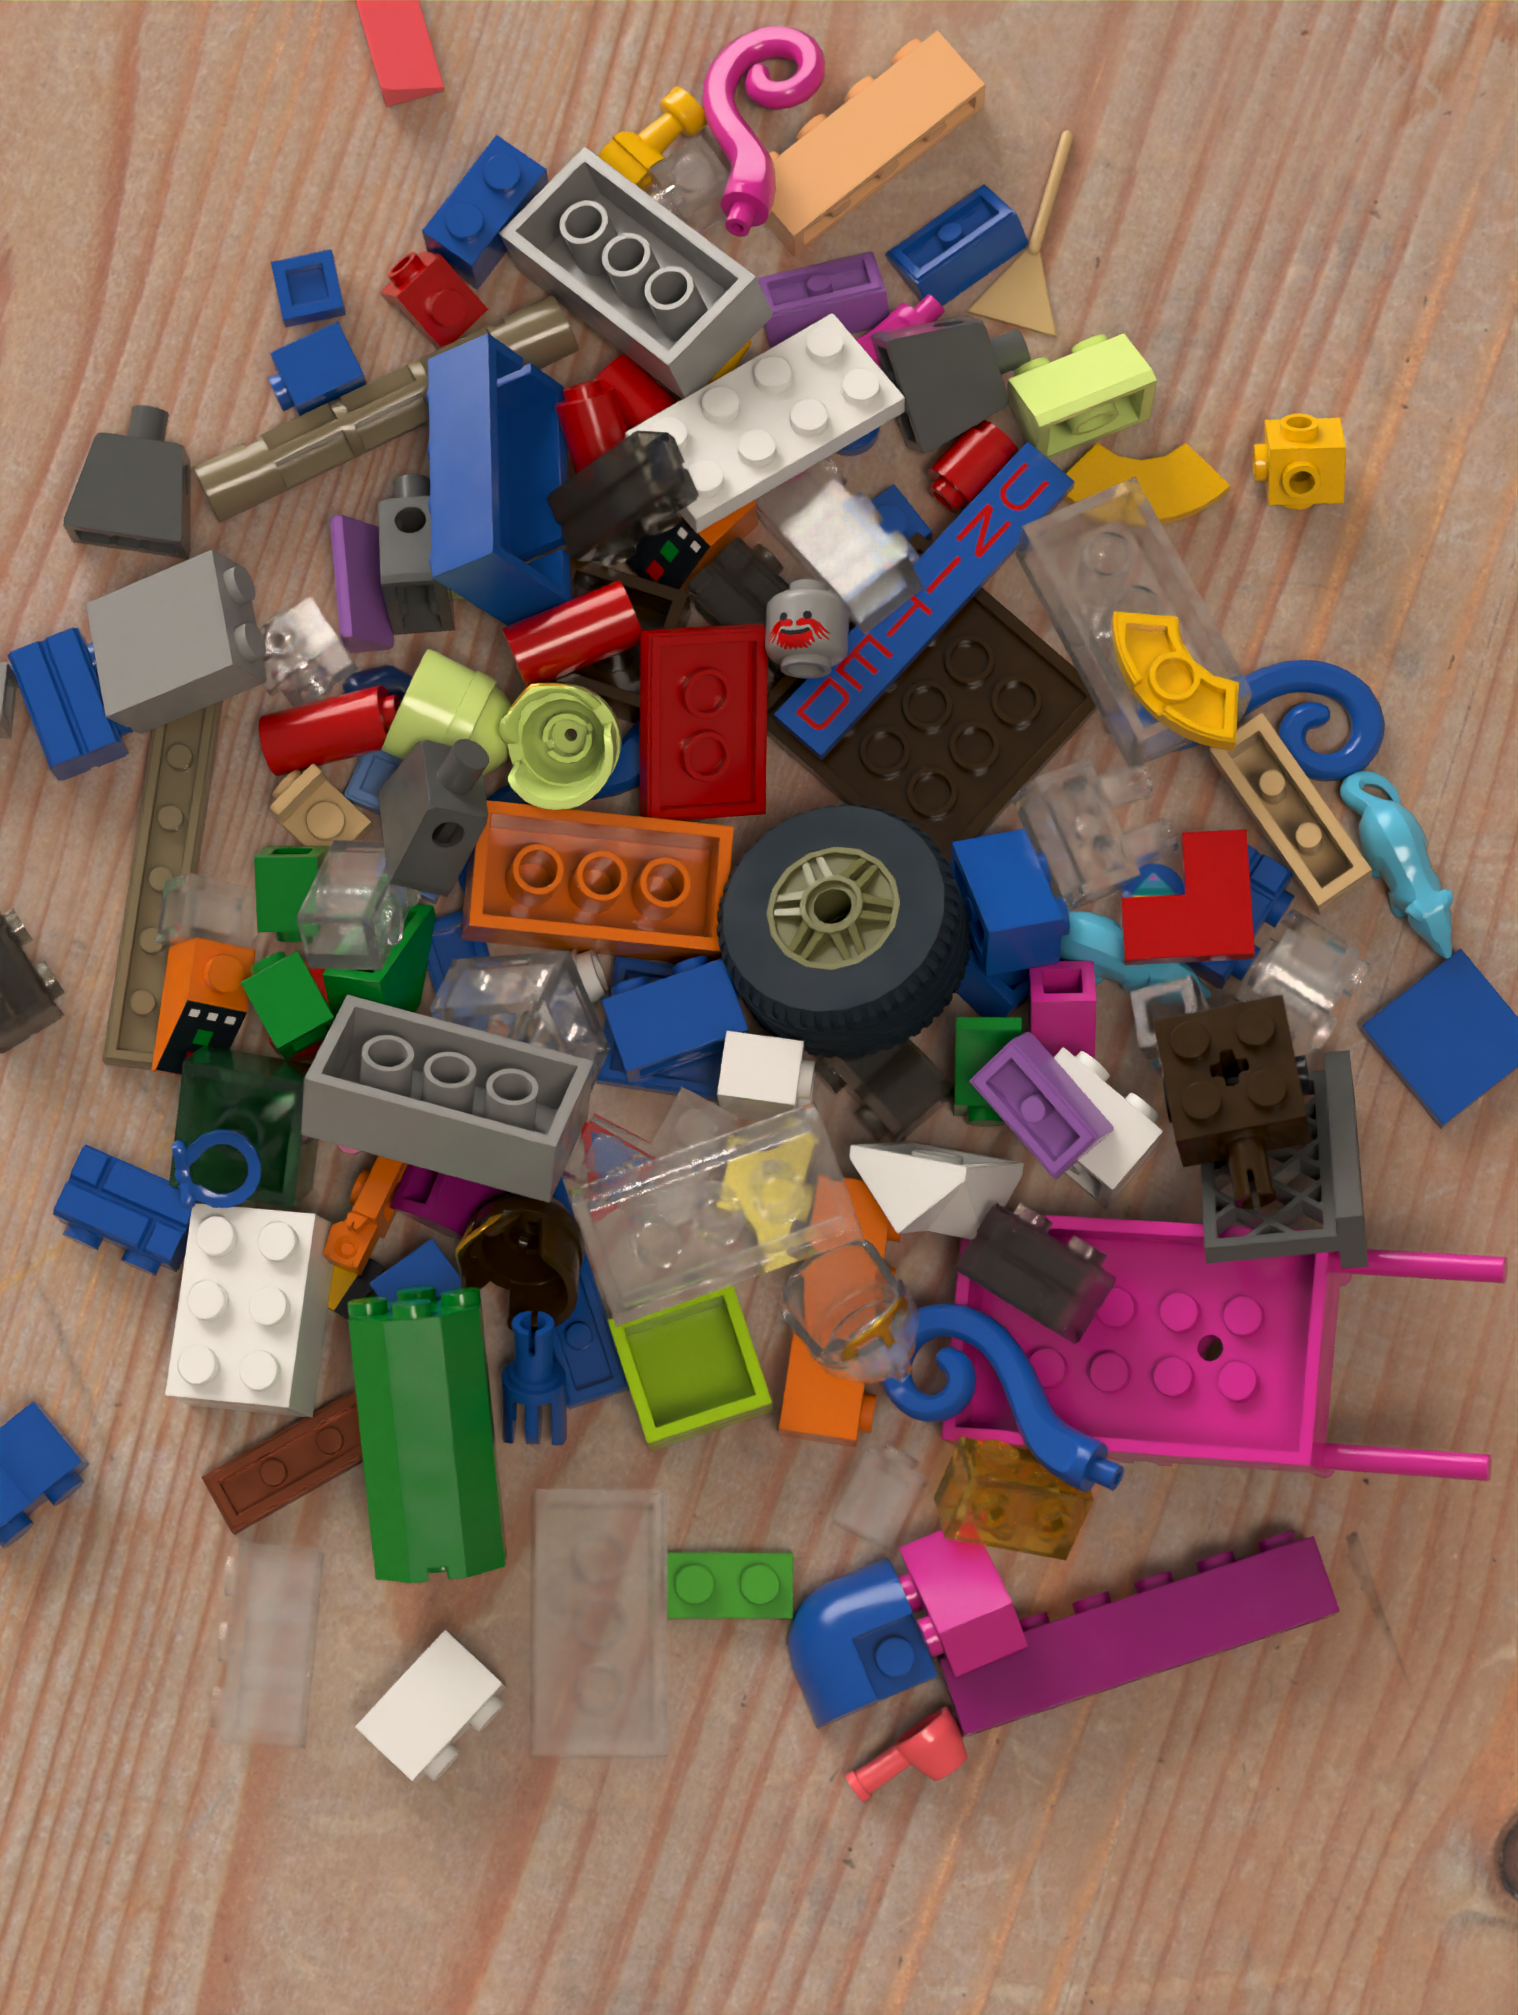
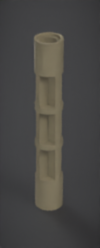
(363, 418)

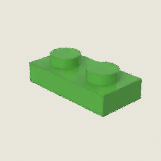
(729, 1586)

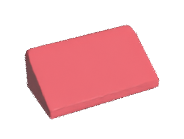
(400, 49)

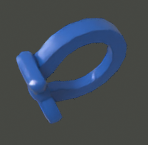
(193, 1191)

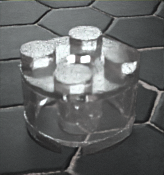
(1311, 972)

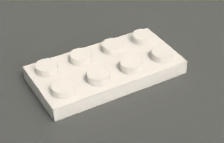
(776, 417)

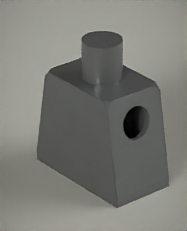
(947, 376)
(134, 490)
(410, 593)
(433, 814)

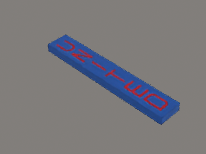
(951, 576)

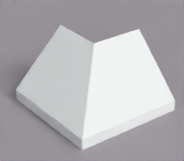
(934, 1185)

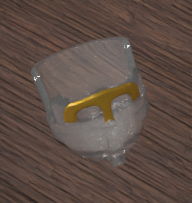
(852, 1314)

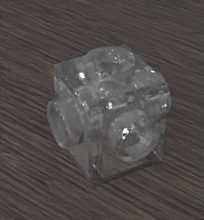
(303, 654)

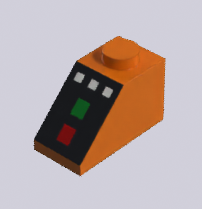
(682, 553)
(200, 1000)

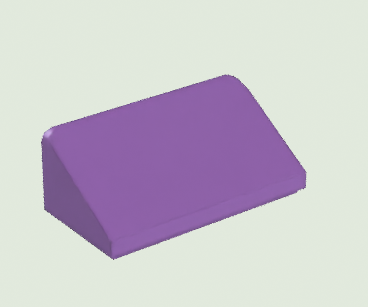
(844, 287)
(359, 593)
(1041, 1104)

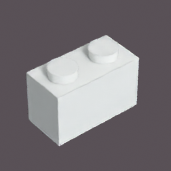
(764, 1076)
(432, 1709)

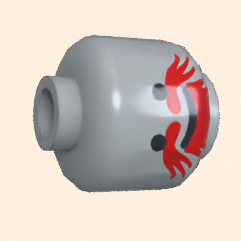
(807, 629)

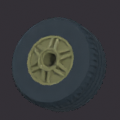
(844, 930)

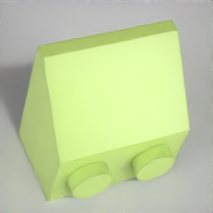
(1082, 394)

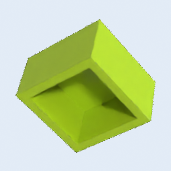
(692, 1368)

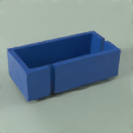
(491, 469)

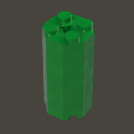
(427, 1434)

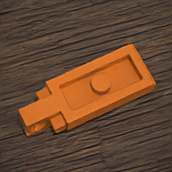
(354, 1238)

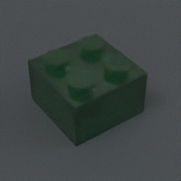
(258, 1100)

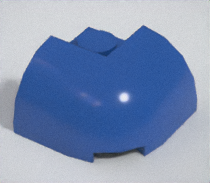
(856, 1644)

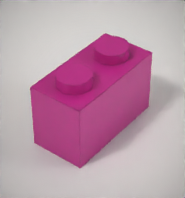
(963, 1601)

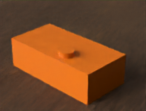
(597, 883)

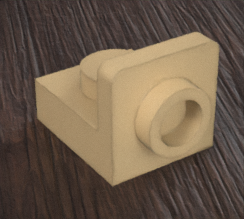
(316, 810)

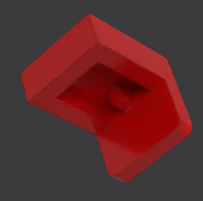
(433, 297)

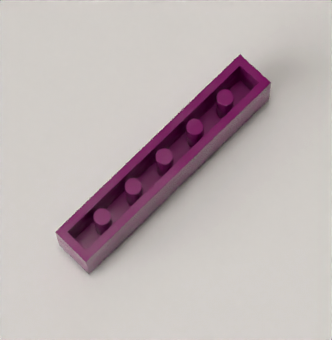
(1147, 1632)

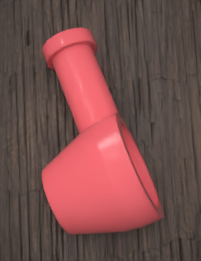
(930, 1746)

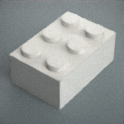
(251, 1311)

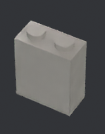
(176, 642)

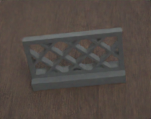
(1336, 1185)

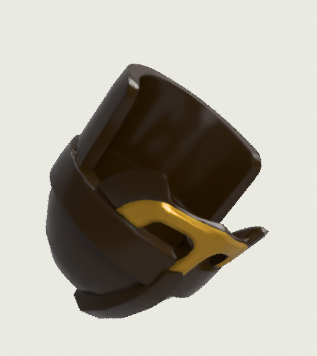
(526, 1249)

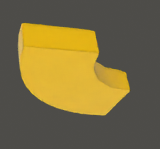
(1174, 483)
(1171, 682)

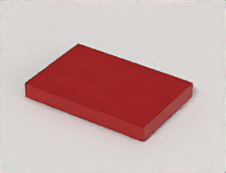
(703, 722)

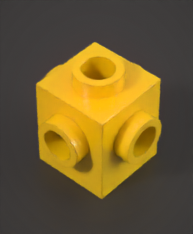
(1301, 461)

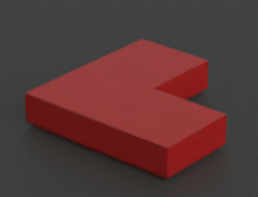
(1208, 920)

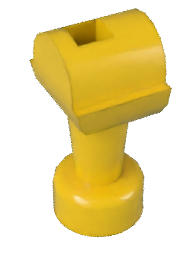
(636, 154)

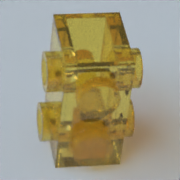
(1008, 1501)

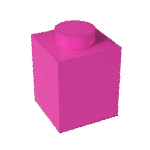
(1063, 1006)

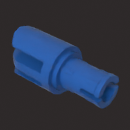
(533, 1381)

